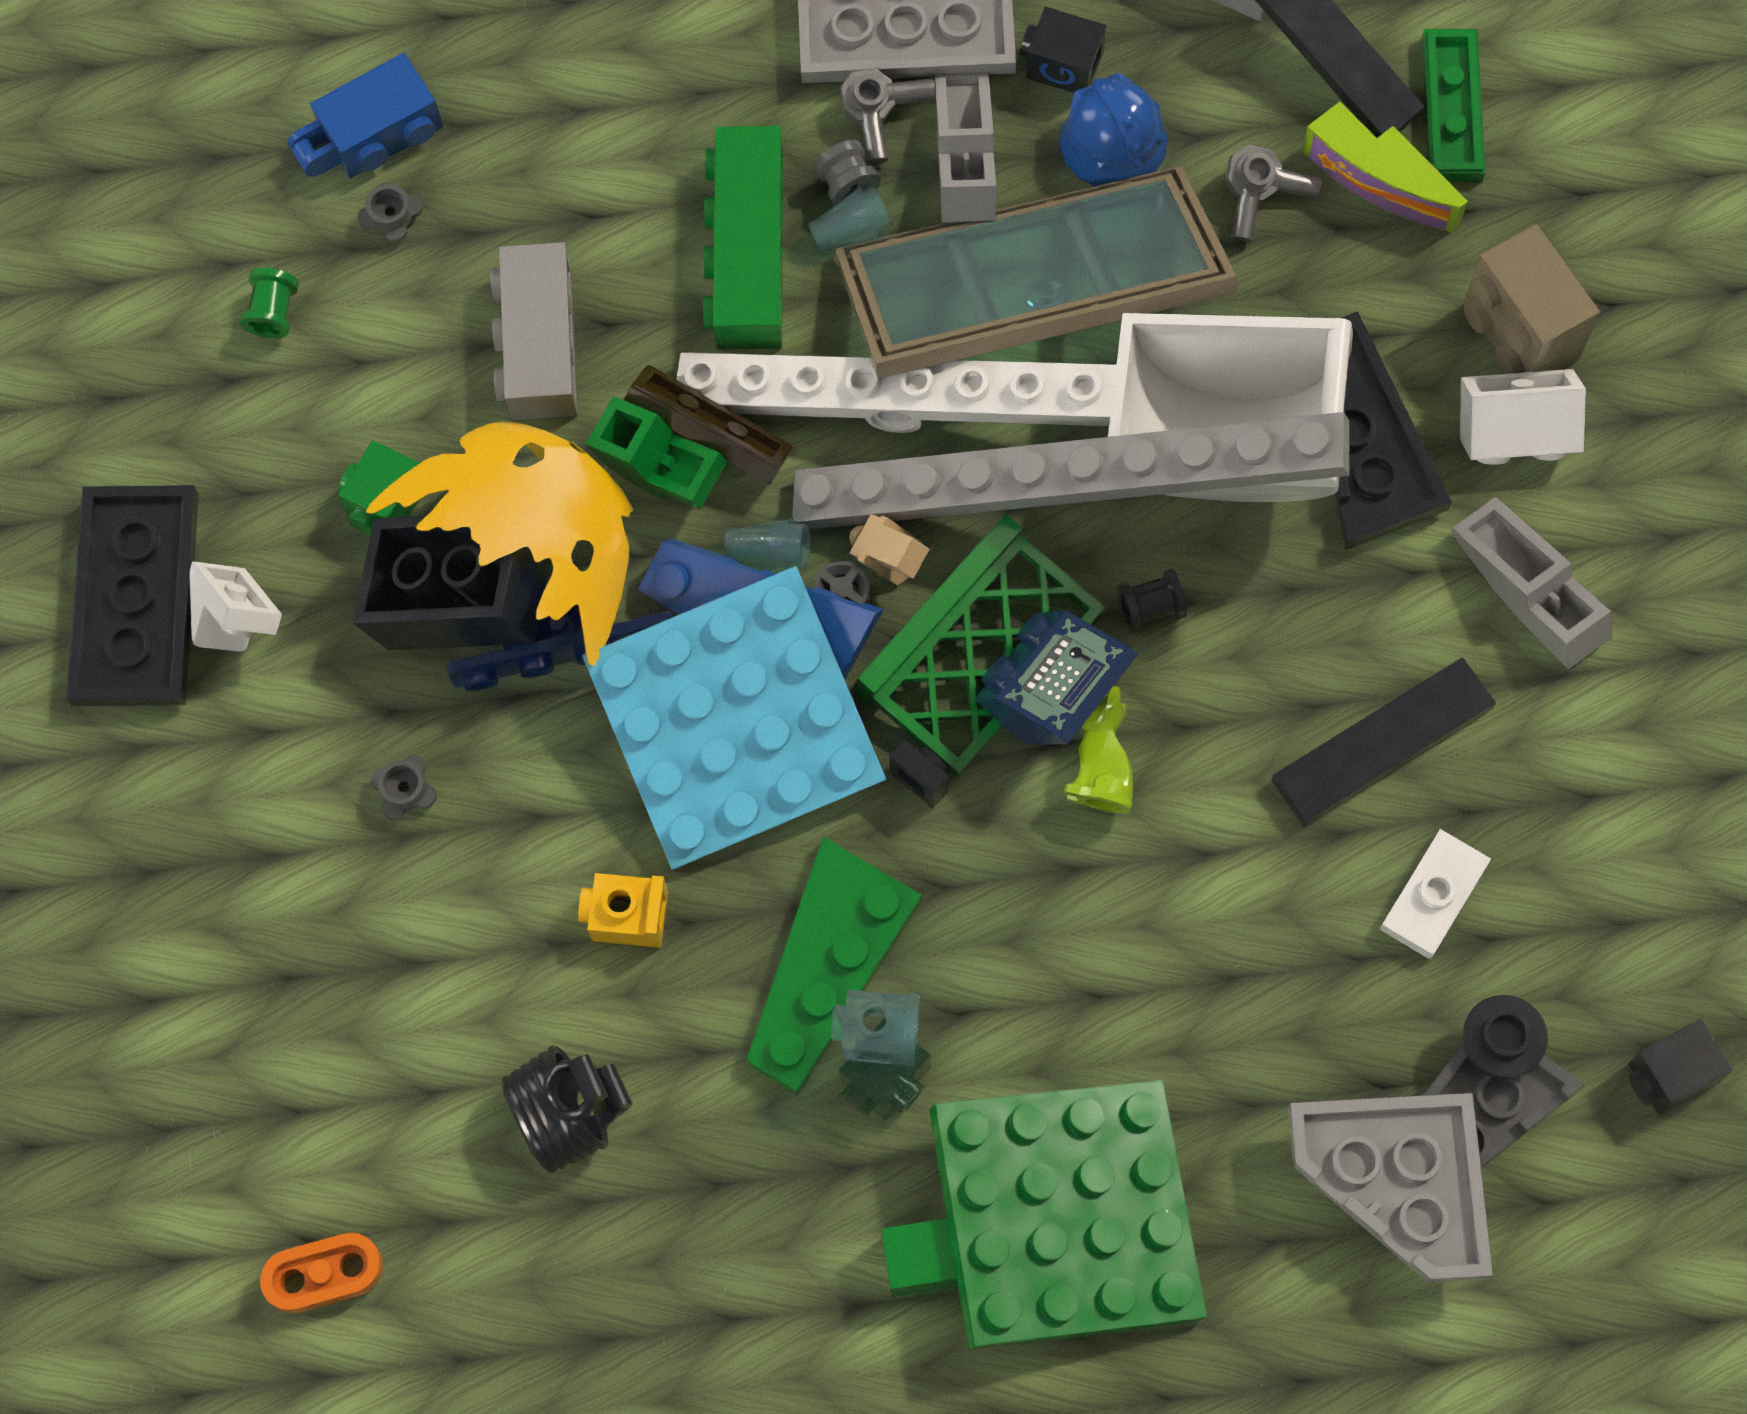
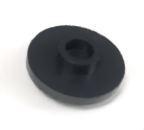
(1504, 1036)

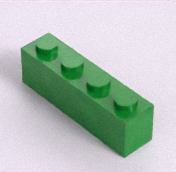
(746, 238)

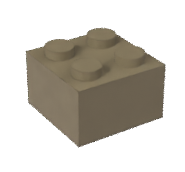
(1529, 305)

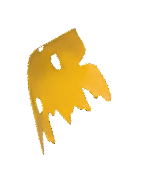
(534, 507)

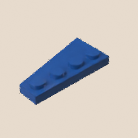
(690, 576)

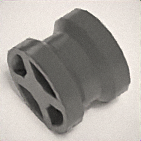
(845, 170)
(846, 580)

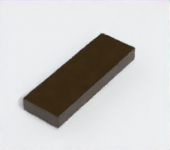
(709, 424)

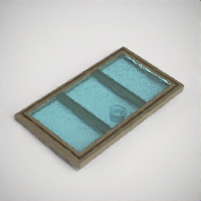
(1033, 271)

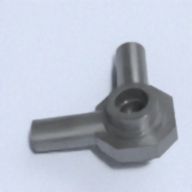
(871, 97)
(1253, 176)

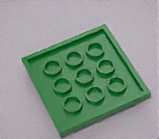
(1066, 1214)

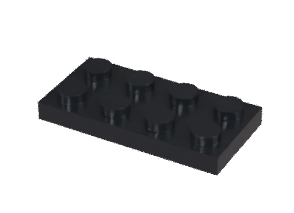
(132, 596)

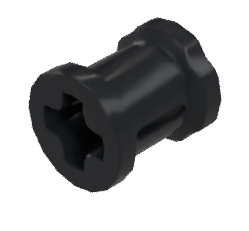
(1152, 601)

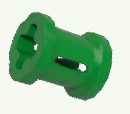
(269, 302)

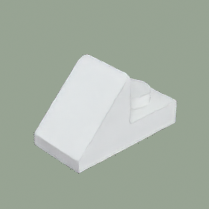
(228, 607)

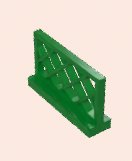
(940, 614)

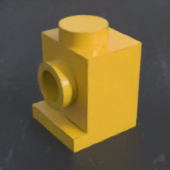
(639, 924)

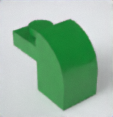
(653, 457)

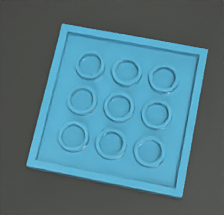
(734, 718)

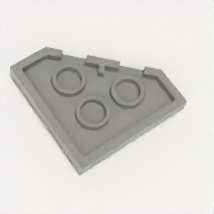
(1404, 1175)

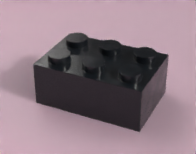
(434, 593)

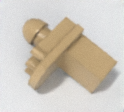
(887, 549)

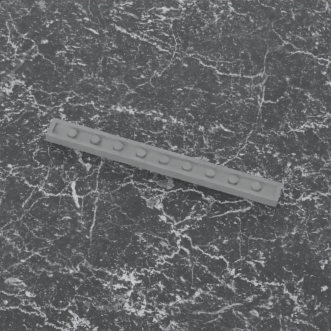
(1075, 471)

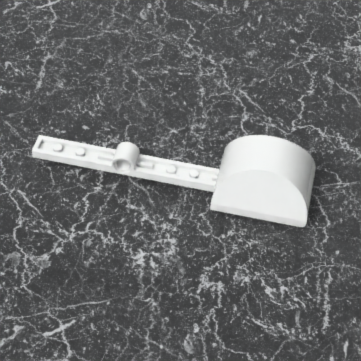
(1166, 378)

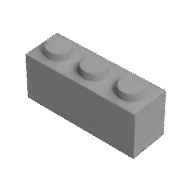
(535, 331)

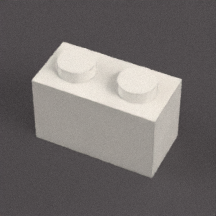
(1522, 415)

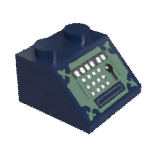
(1053, 677)

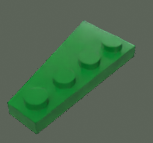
(834, 946)

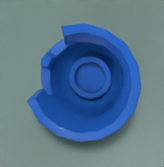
(1113, 132)

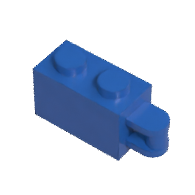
(367, 120)

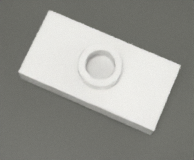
(1435, 894)

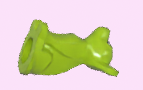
(1104, 770)

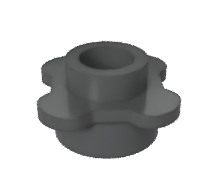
(386, 197)
(390, 777)

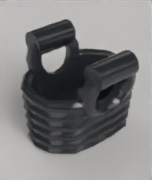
(548, 1111)

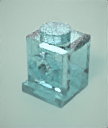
(893, 1043)

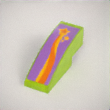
(1383, 170)

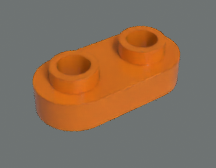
(323, 1272)

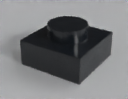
(920, 772)

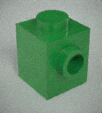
(367, 479)

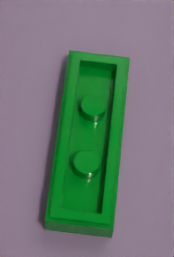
(1453, 103)

